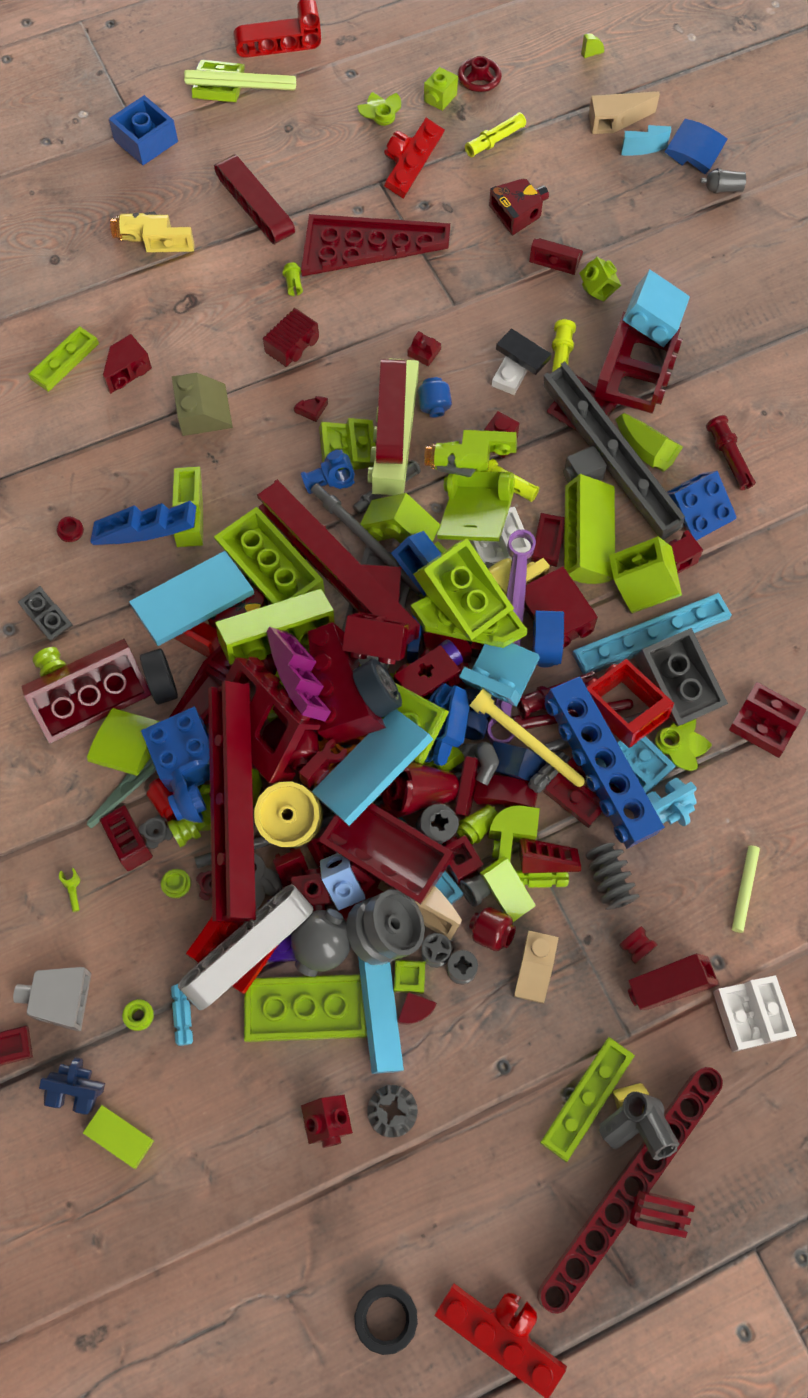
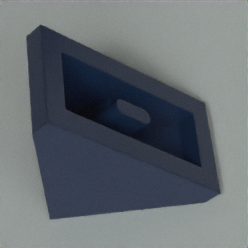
(517, 761)

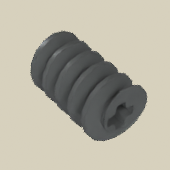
(439, 814)
(611, 876)

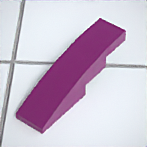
(294, 670)

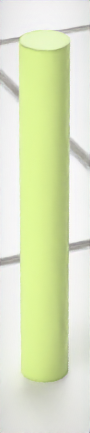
(745, 889)

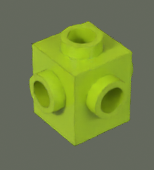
(600, 278)

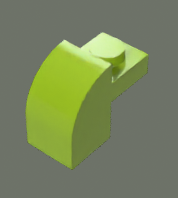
(511, 826)

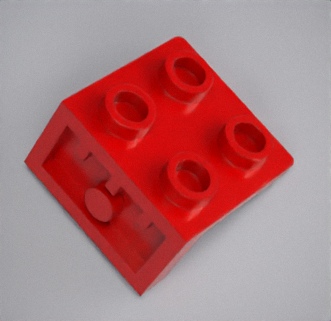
(212, 936)

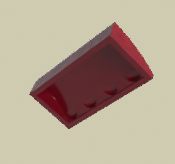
(389, 851)

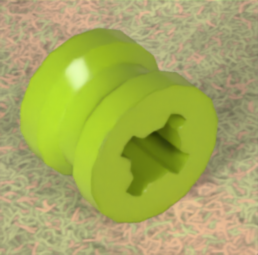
(48, 660)
(183, 831)

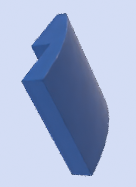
(696, 144)

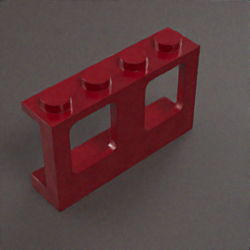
(620, 364)
(271, 692)

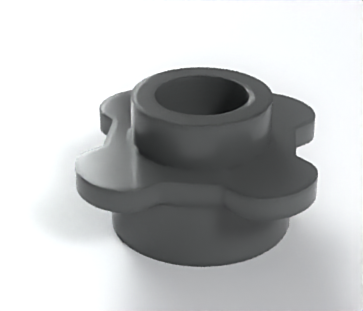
(152, 824)

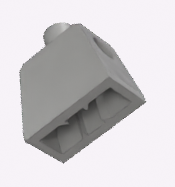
(56, 996)

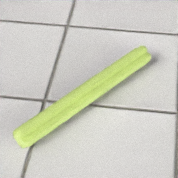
(242, 80)

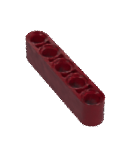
(254, 199)
(391, 412)

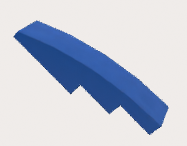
(138, 525)

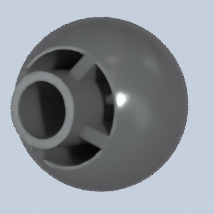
(320, 942)

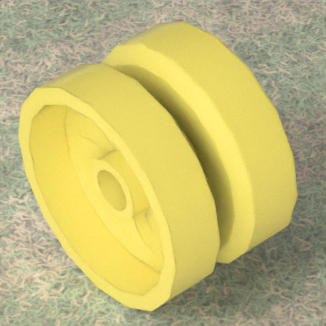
(306, 814)

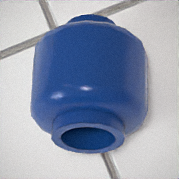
(434, 397)

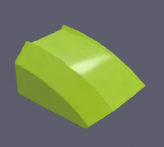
(648, 443)

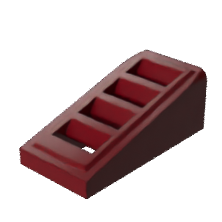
(134, 853)
(547, 857)

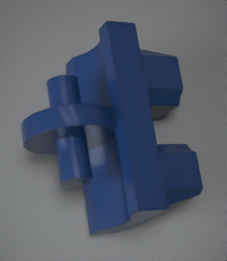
(71, 1081)

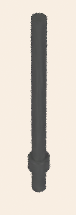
(334, 506)

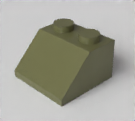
(201, 404)

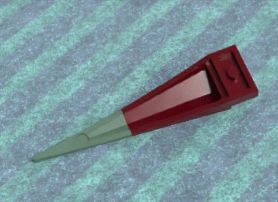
(210, 674)

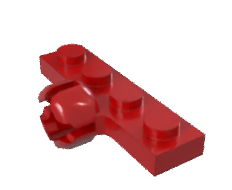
(410, 155)
(503, 1336)

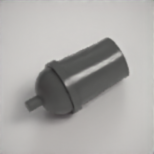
(725, 181)

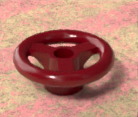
(479, 72)

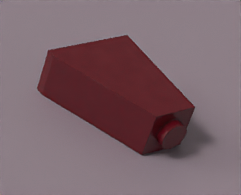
(673, 982)

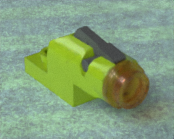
(471, 454)

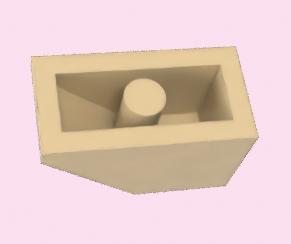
(536, 966)

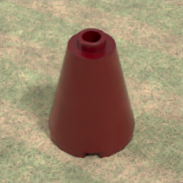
(418, 789)

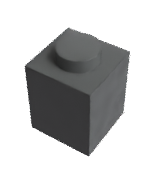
(585, 462)

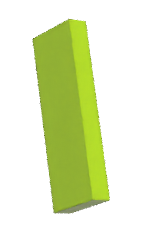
(63, 358)

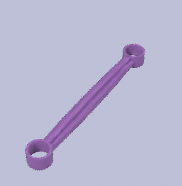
(516, 596)

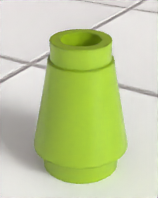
(477, 824)

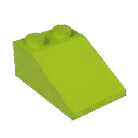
(464, 589)

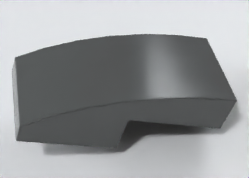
(45, 613)

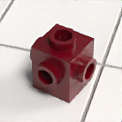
(308, 883)
(326, 1120)

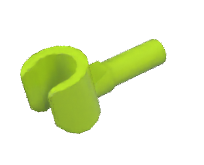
(71, 885)

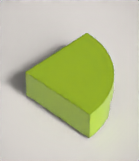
(591, 46)

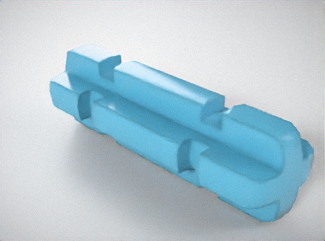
(181, 1017)

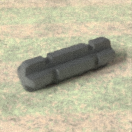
(546, 774)

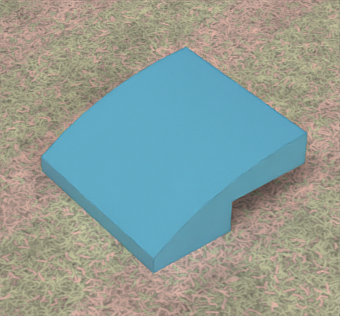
(647, 763)

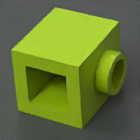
(440, 88)

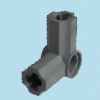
(650, 1124)

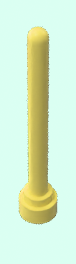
(484, 704)

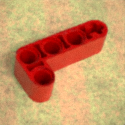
(281, 35)

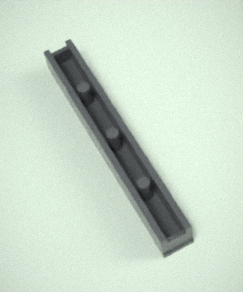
(618, 455)

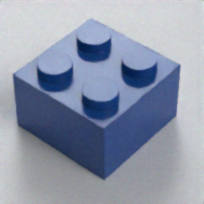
(143, 130)

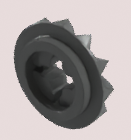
(400, 1124)

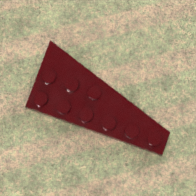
(356, 241)

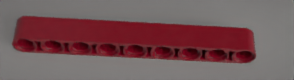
(618, 1196)

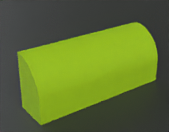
(589, 529)

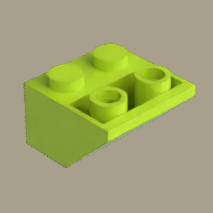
(646, 574)

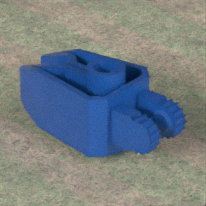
(454, 727)

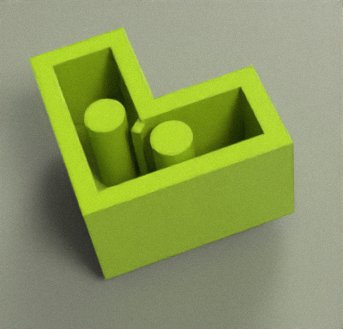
(398, 518)

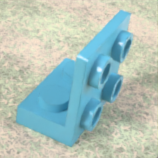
(502, 671)

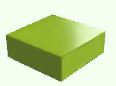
(409, 976)

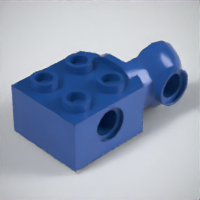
(181, 760)

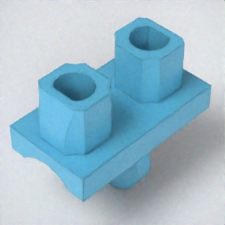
(676, 804)

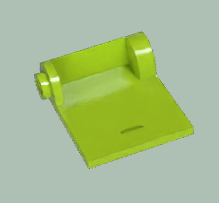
(476, 506)

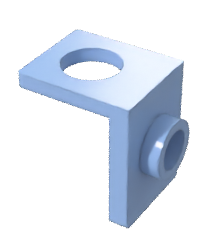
(341, 882)

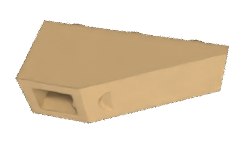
(618, 111)

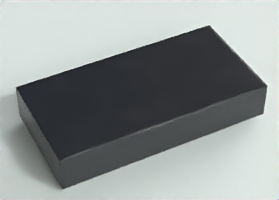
(523, 351)

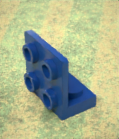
(703, 503)

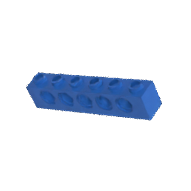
(604, 746)

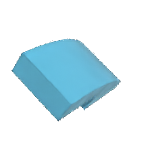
(645, 142)

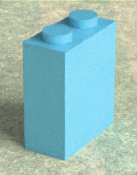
(656, 308)

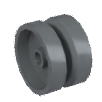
(385, 927)

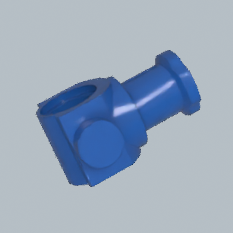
(329, 472)

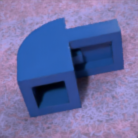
(548, 637)

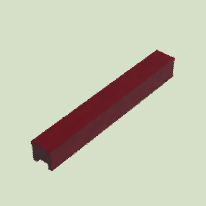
(331, 557)
(231, 804)

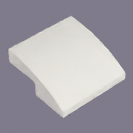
(496, 551)
(754, 1013)

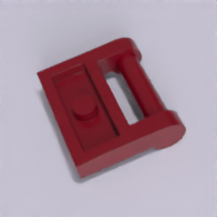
(576, 800)

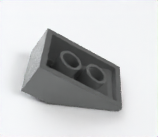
(682, 675)

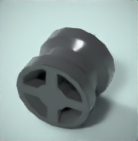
(438, 944)
(462, 973)

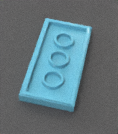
(191, 598)
(372, 766)

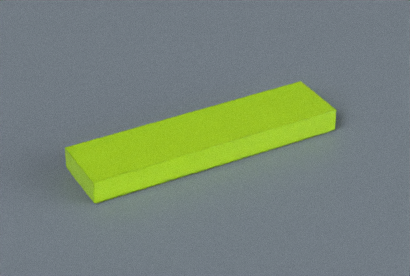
(587, 1099)

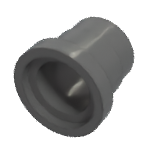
(474, 889)

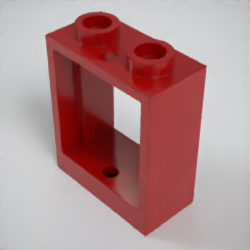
(659, 704)

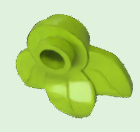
(381, 110)
(686, 744)

